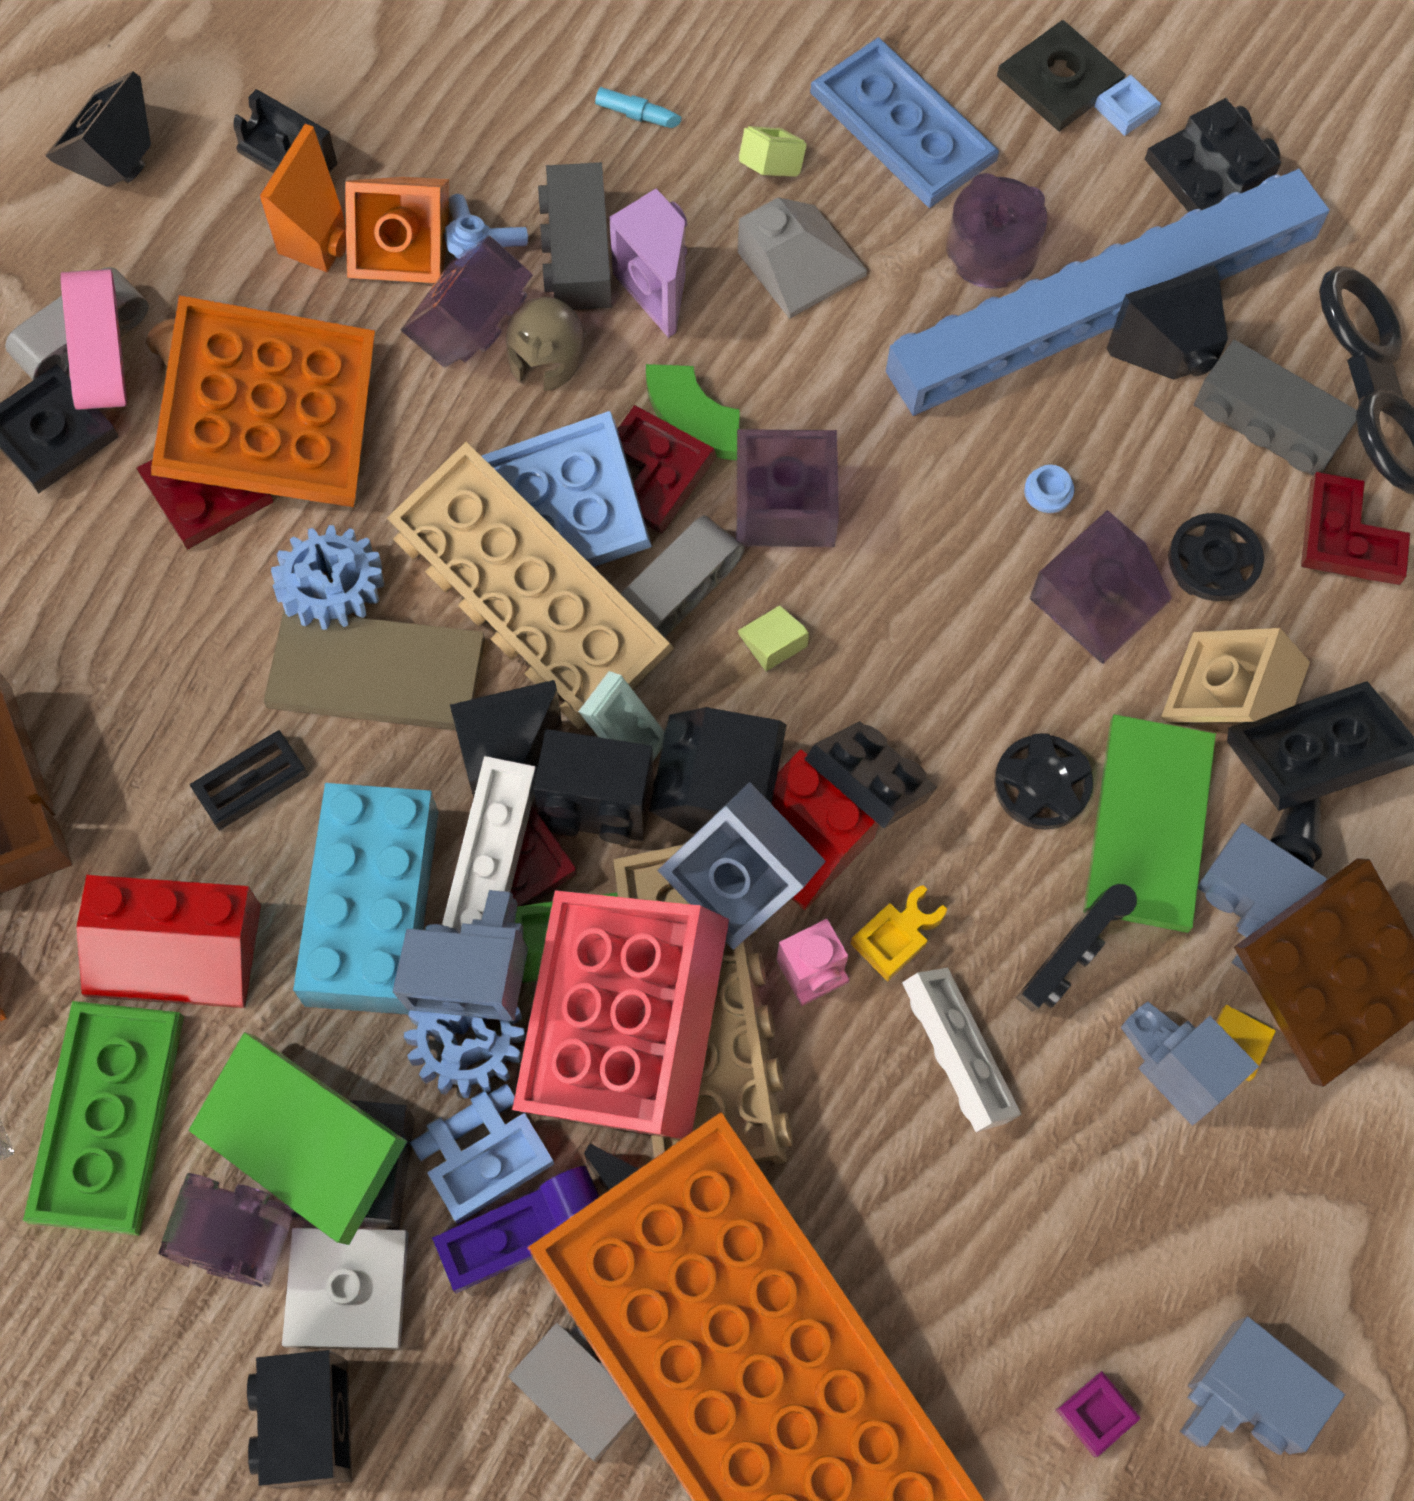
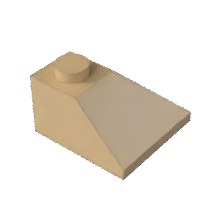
(1236, 676)

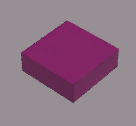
(1098, 1414)

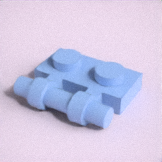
(491, 1165)

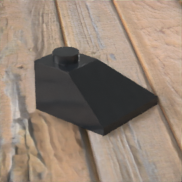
(107, 134)
(1172, 326)
(506, 726)

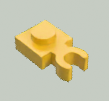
(894, 937)

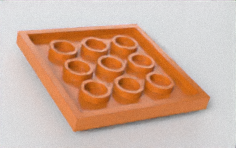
(264, 402)

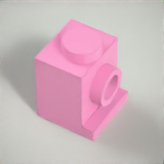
(813, 962)

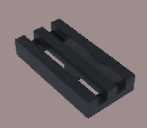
(259, 794)

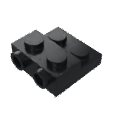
(1214, 156)

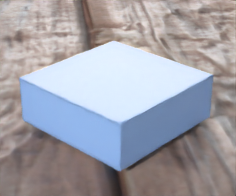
(1127, 105)

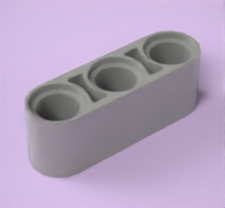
(42, 338)
(684, 574)

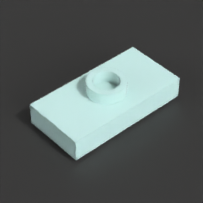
(620, 715)

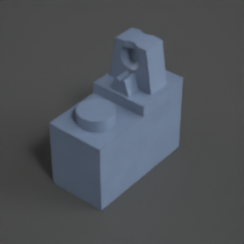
(1256, 881)
(467, 971)
(1187, 1063)
(1259, 1383)

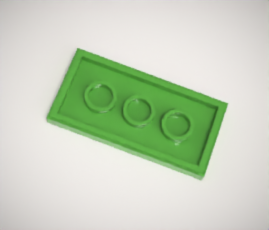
(1152, 819)
(104, 1118)
(297, 1138)

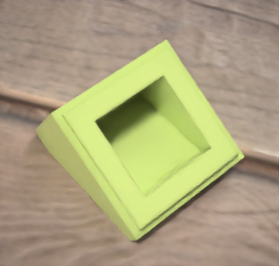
(774, 637)

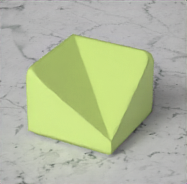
(772, 151)

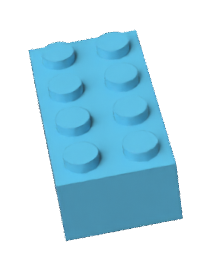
(364, 894)

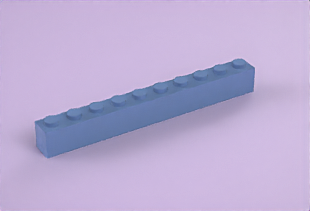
(1088, 295)

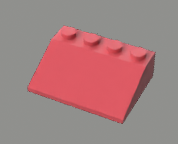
(622, 1013)

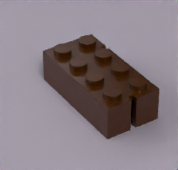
(28, 832)

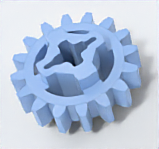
(308, 592)
(458, 1058)

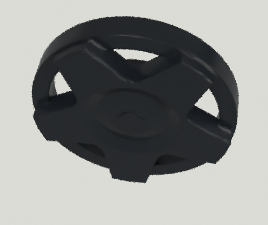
(1215, 557)
(1043, 781)

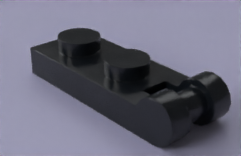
(1078, 945)

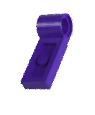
(502, 1235)

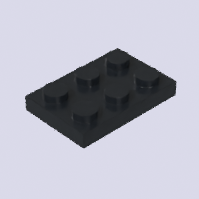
(1323, 745)

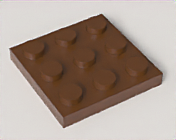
(1335, 971)

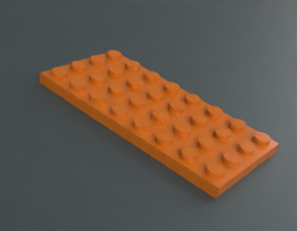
(740, 1338)

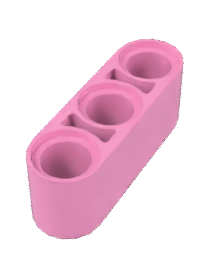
(93, 339)

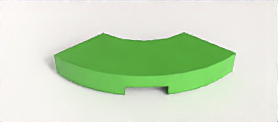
(684, 405)

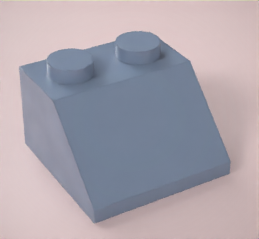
(743, 864)

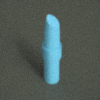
(637, 108)

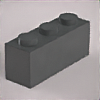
(576, 235)
(1275, 408)

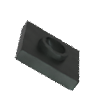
(1056, 97)

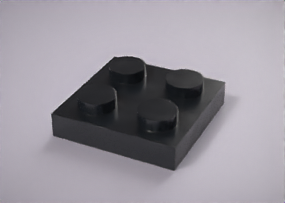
(46, 433)
(871, 773)

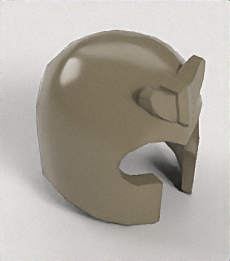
(545, 333)

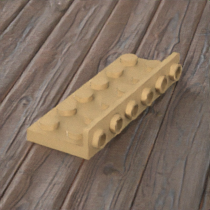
(525, 581)
(737, 1063)

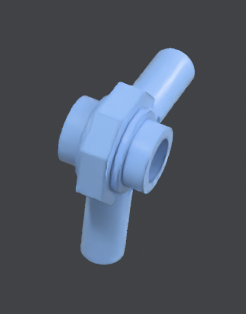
(469, 229)

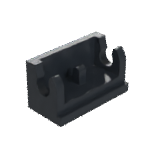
(272, 132)

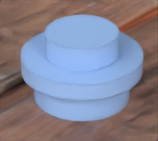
(1049, 489)

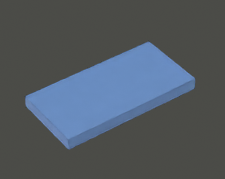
(904, 122)

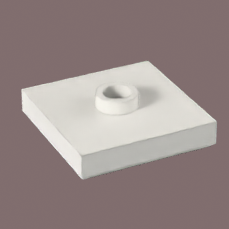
(345, 1292)

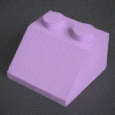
(651, 255)

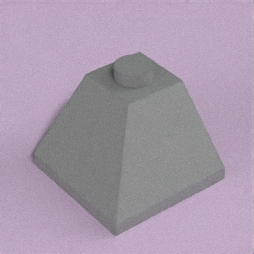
(796, 254)

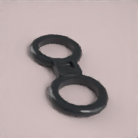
(1371, 368)

